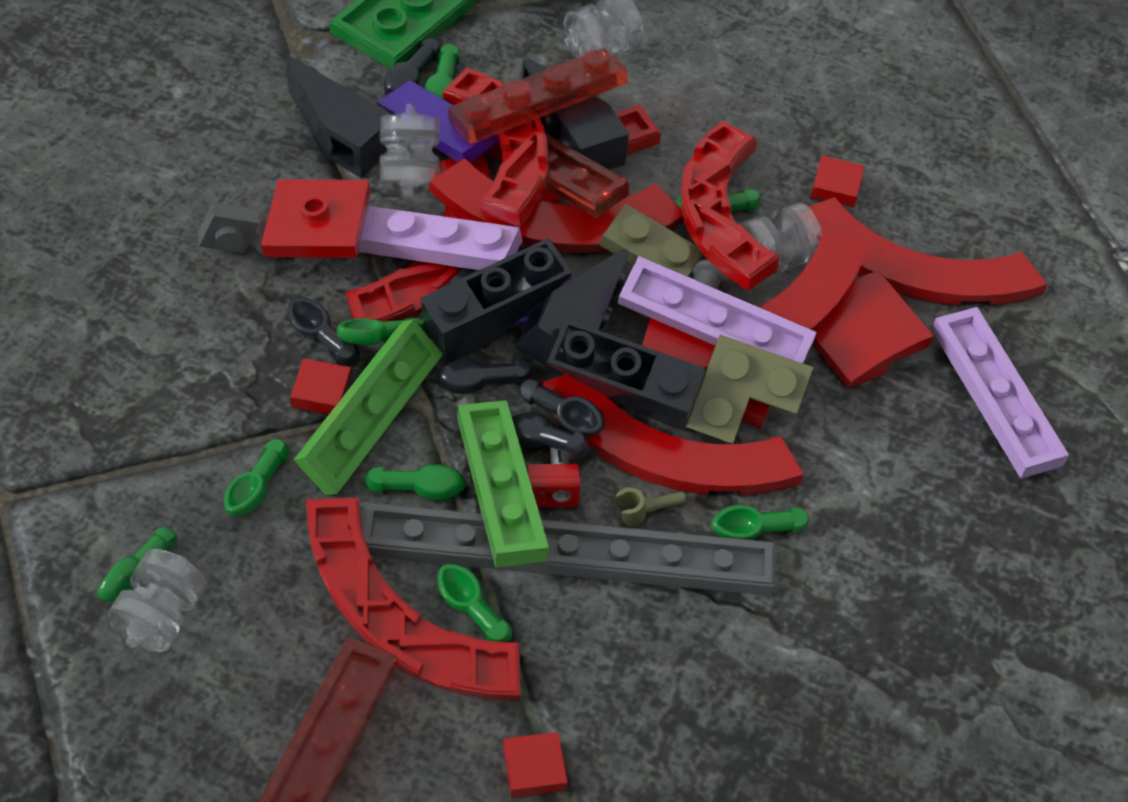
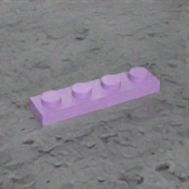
(437, 238)
(710, 312)
(999, 393)

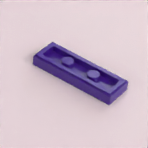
(431, 105)

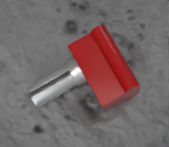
(555, 483)

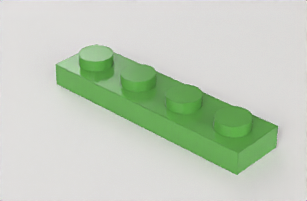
(368, 407)
(502, 484)

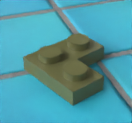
(651, 241)
(741, 374)

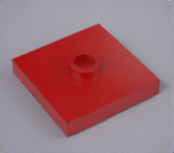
(316, 218)

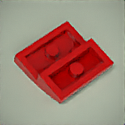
(869, 331)

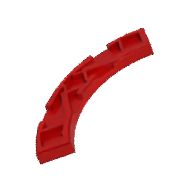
(524, 156)
(708, 208)
(565, 225)
(933, 277)
(400, 292)
(804, 302)
(681, 462)
(390, 624)

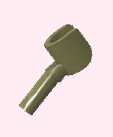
(634, 497)

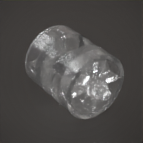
(607, 25)
(409, 149)
(789, 233)
(151, 611)

